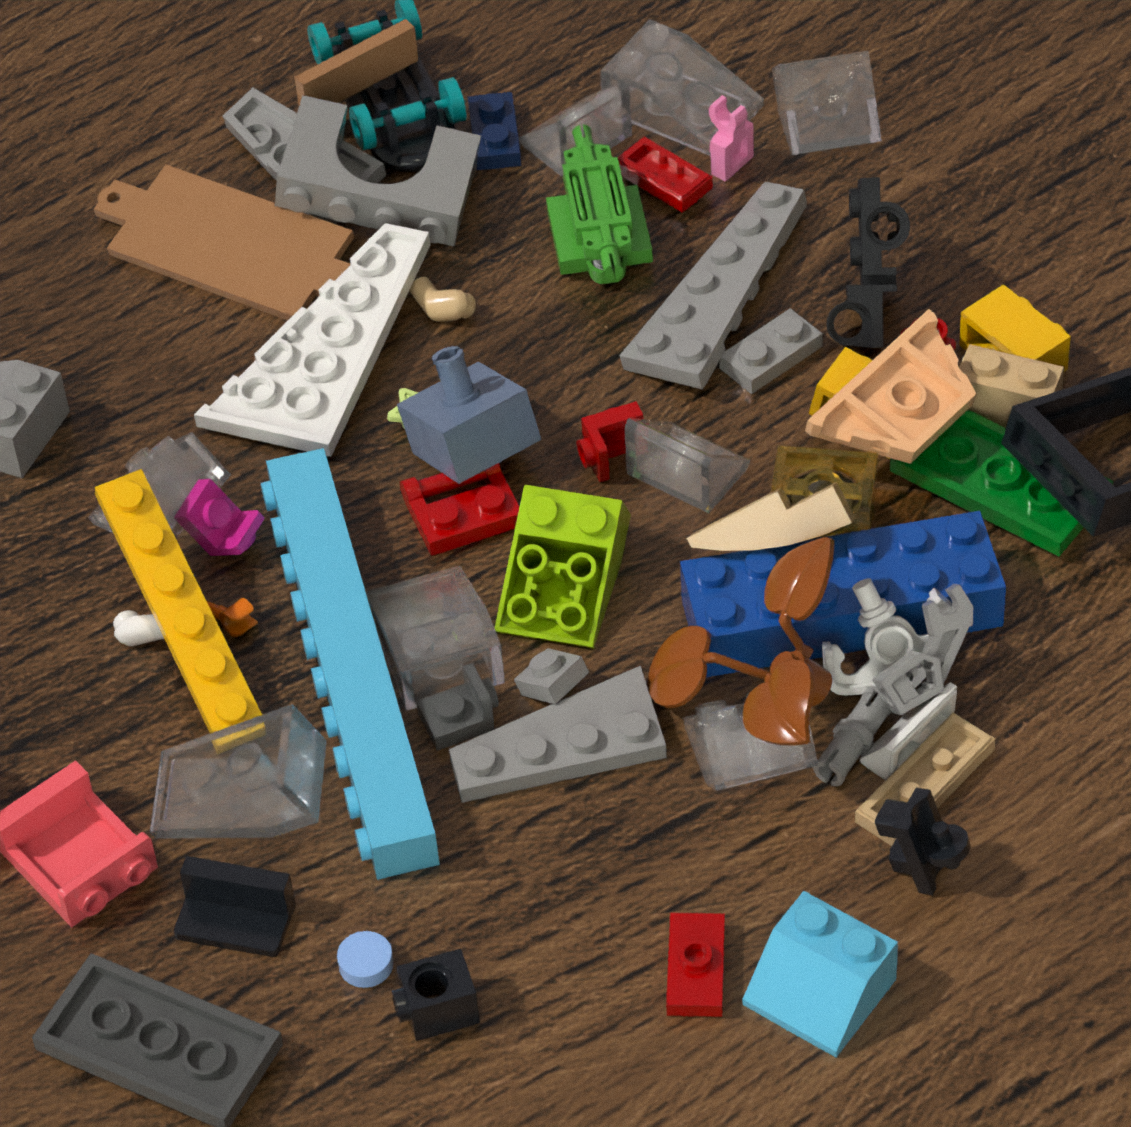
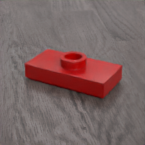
(664, 174)
(695, 964)

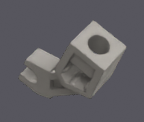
(944, 641)

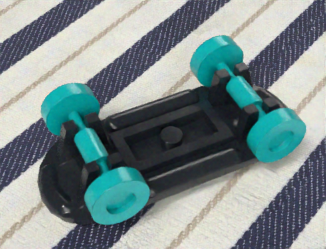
(401, 111)

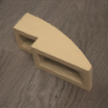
(776, 522)

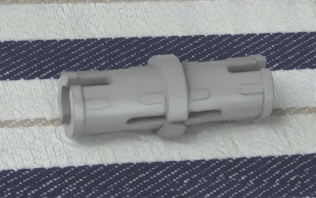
(852, 738)

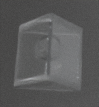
(604, 112)
(681, 462)

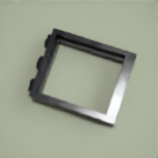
(1038, 443)

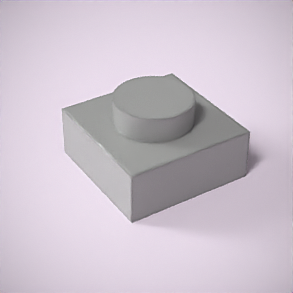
(551, 675)

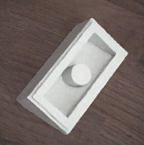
(909, 733)

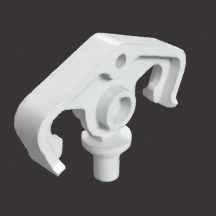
(885, 641)

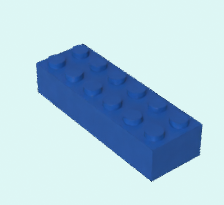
(901, 560)

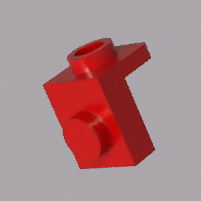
(605, 437)

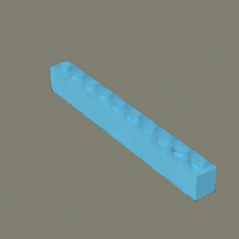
(351, 667)

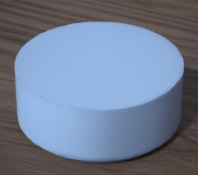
(365, 959)

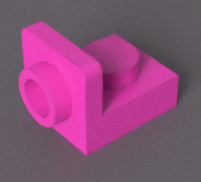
(217, 521)

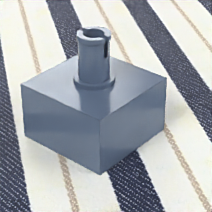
(467, 418)

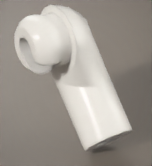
(135, 628)

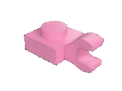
(733, 142)

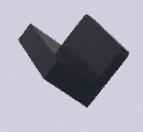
(234, 906)

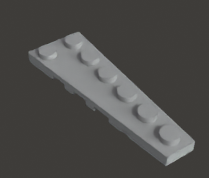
(690, 327)

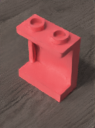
(73, 845)

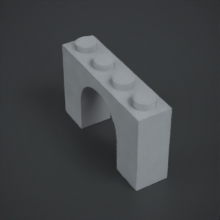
(318, 183)

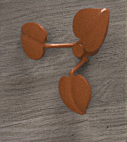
(782, 705)

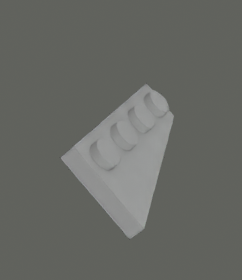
(264, 131)
(577, 737)

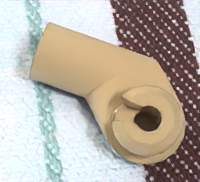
(442, 304)

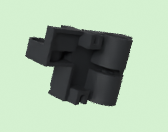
(867, 253)

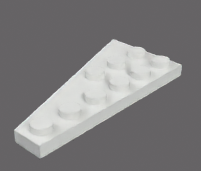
(322, 356)

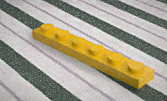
(176, 602)

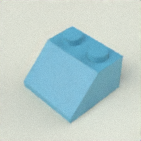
(821, 974)

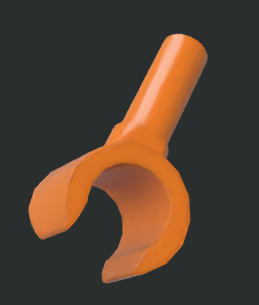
(235, 617)

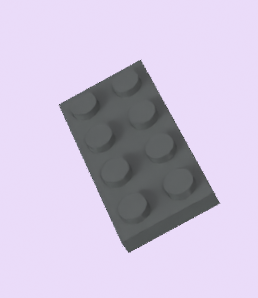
(158, 1041)

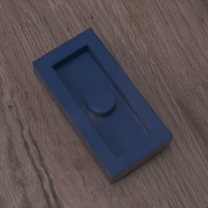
(495, 121)

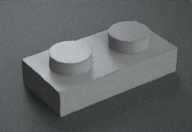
(771, 351)

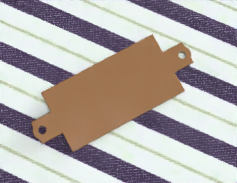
(224, 240)

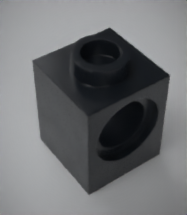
(442, 976)

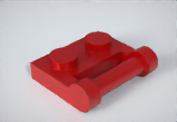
(463, 516)

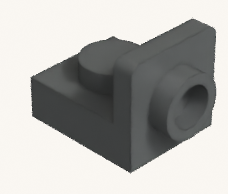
(459, 711)

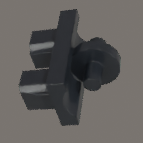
(922, 839)

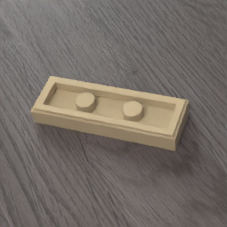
(935, 765)

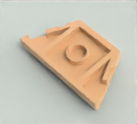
(899, 397)

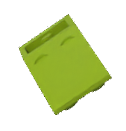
(562, 566)

